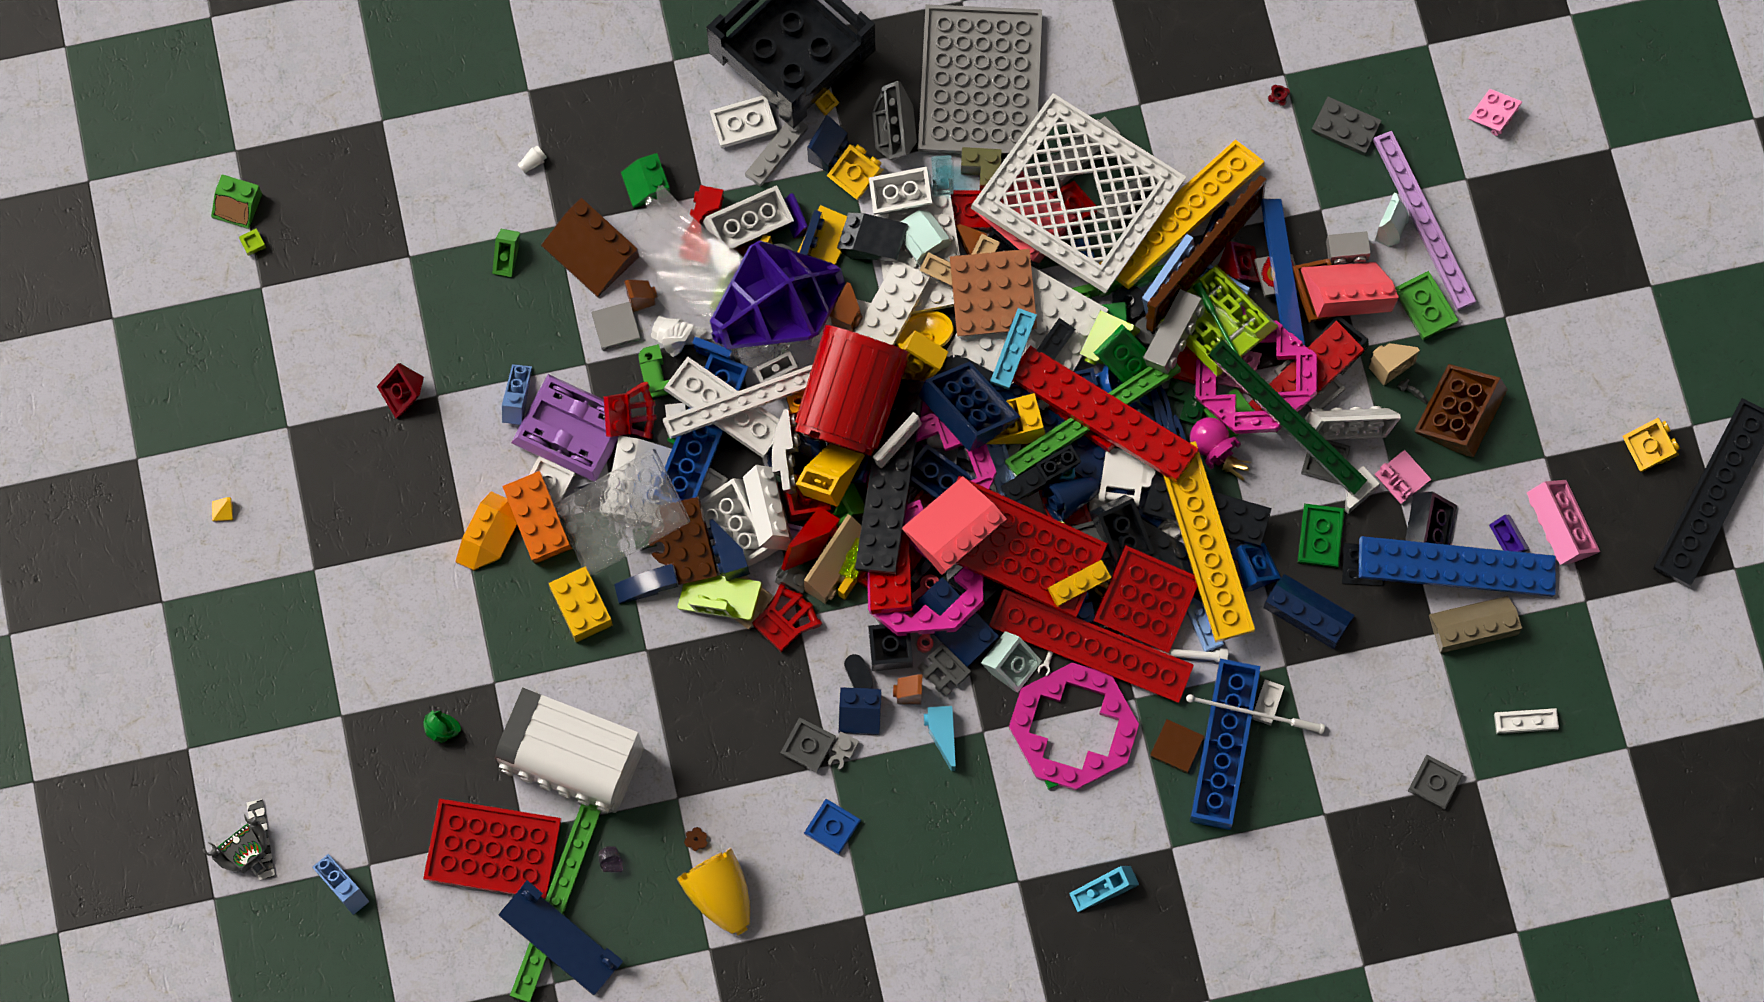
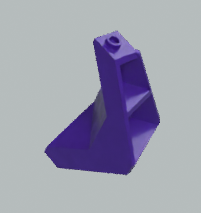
(776, 298)

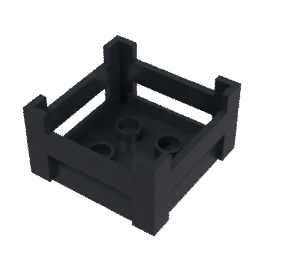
(791, 49)

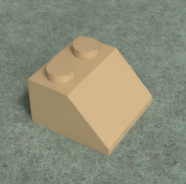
(1392, 361)

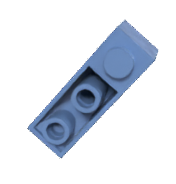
(516, 394)
(340, 884)

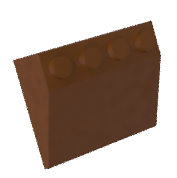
(590, 247)
(1461, 409)

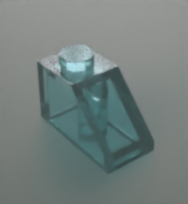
(943, 175)

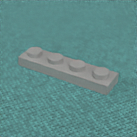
(775, 153)

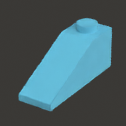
(942, 732)
(1104, 888)

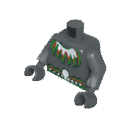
(242, 849)

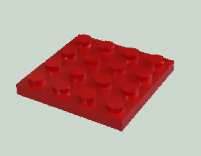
(1146, 599)

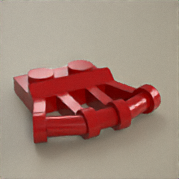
(618, 412)
(777, 628)

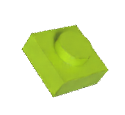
(252, 242)

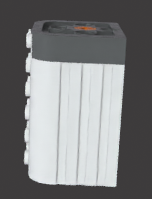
(569, 751)

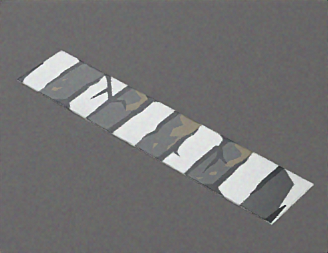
(267, 861)

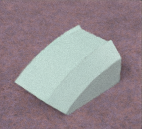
(1393, 222)
(924, 236)

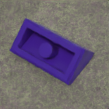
(798, 227)
(1508, 534)

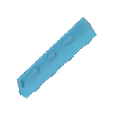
(1013, 348)

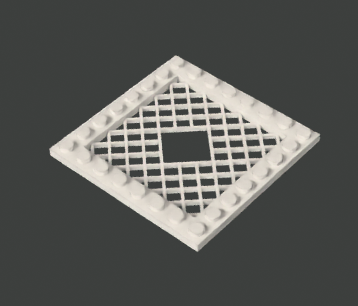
(1052, 246)

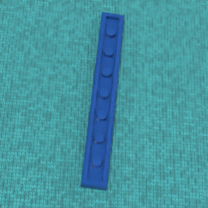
(1281, 267)

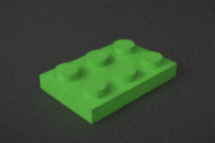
(1426, 305)

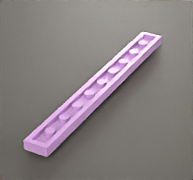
(1424, 220)

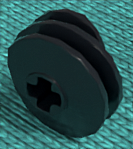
(1133, 295)

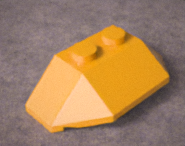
(487, 533)

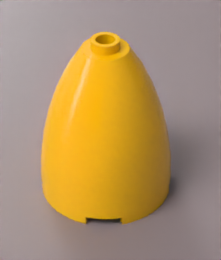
(719, 891)

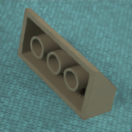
(1475, 624)

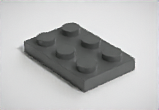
(1346, 126)

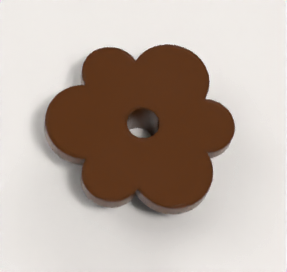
(696, 833)

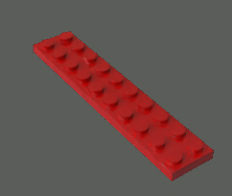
(1104, 414)
(1091, 645)

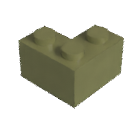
(980, 162)

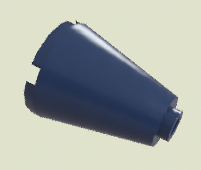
(1069, 496)

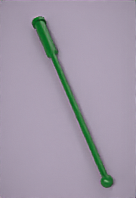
(1211, 310)

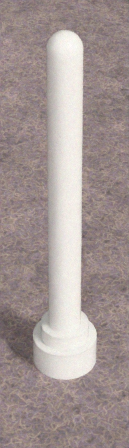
(1223, 654)

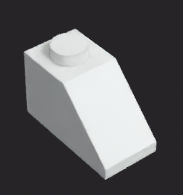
(1363, 493)

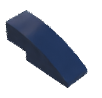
(646, 584)

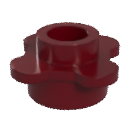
(1278, 89)

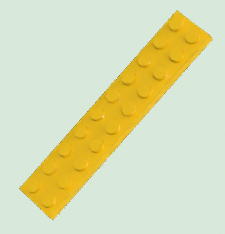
(1191, 207)
(1209, 553)

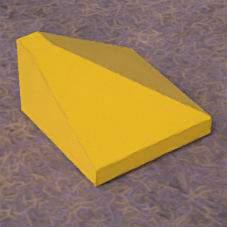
(826, 102)
(222, 509)

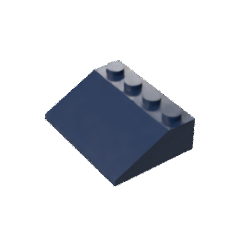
(968, 405)

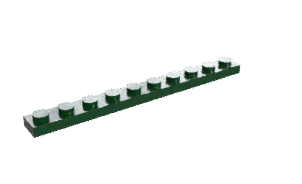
(1287, 417)

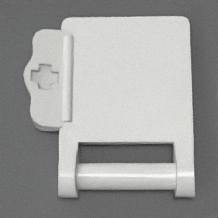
(1124, 472)

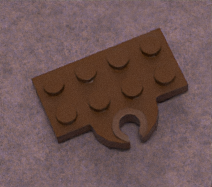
(689, 547)

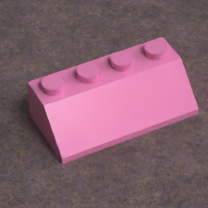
(1562, 521)

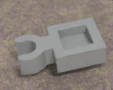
(844, 748)

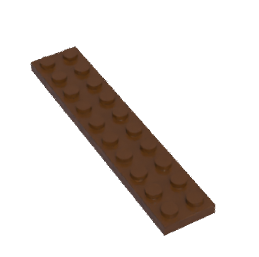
(1206, 252)

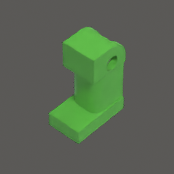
(652, 370)

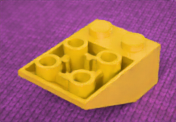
(1029, 425)
(829, 474)

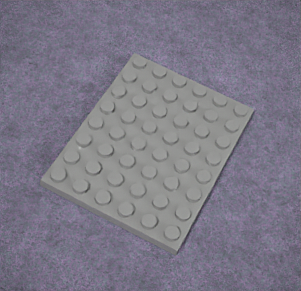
(978, 77)

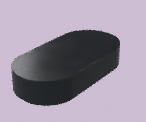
(858, 672)

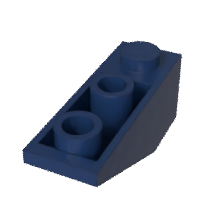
(731, 555)

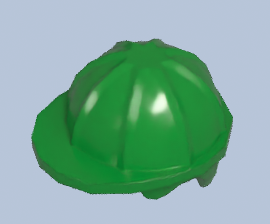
(440, 726)

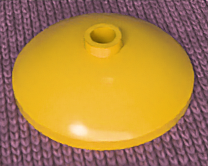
(931, 324)

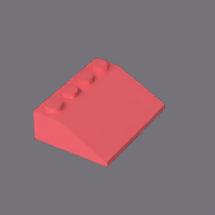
(1035, 255)
(1349, 289)
(953, 524)

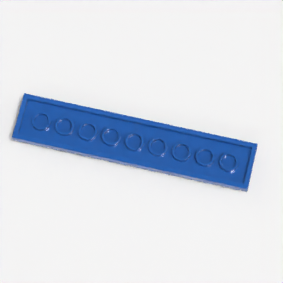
(1456, 566)

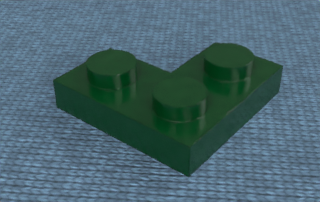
(1185, 393)

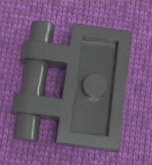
(949, 665)

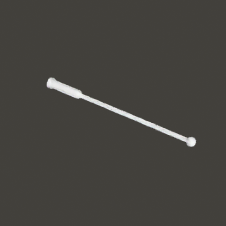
(1294, 722)

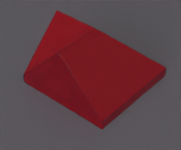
(1239, 262)
(400, 388)

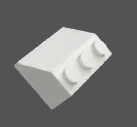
(901, 190)

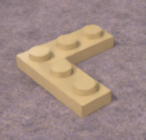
(941, 269)

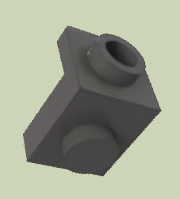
(792, 578)

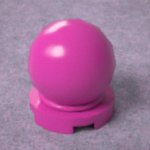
(1213, 440)

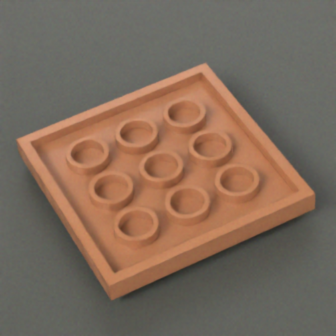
(990, 290)

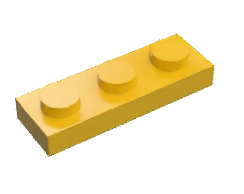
(1079, 583)

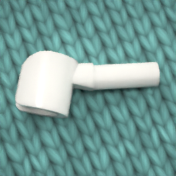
(1046, 663)

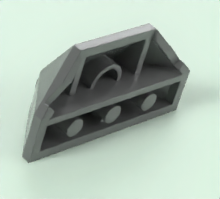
(894, 122)

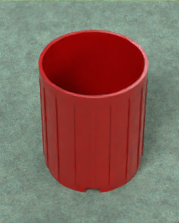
(851, 390)

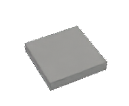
(615, 325)

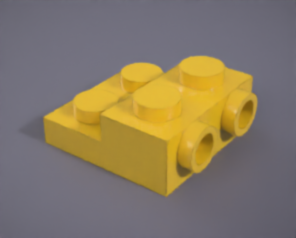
(854, 170)
(1651, 444)

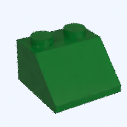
(643, 179)

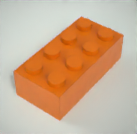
(537, 517)

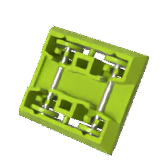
(1231, 318)

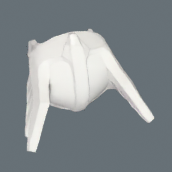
(672, 334)

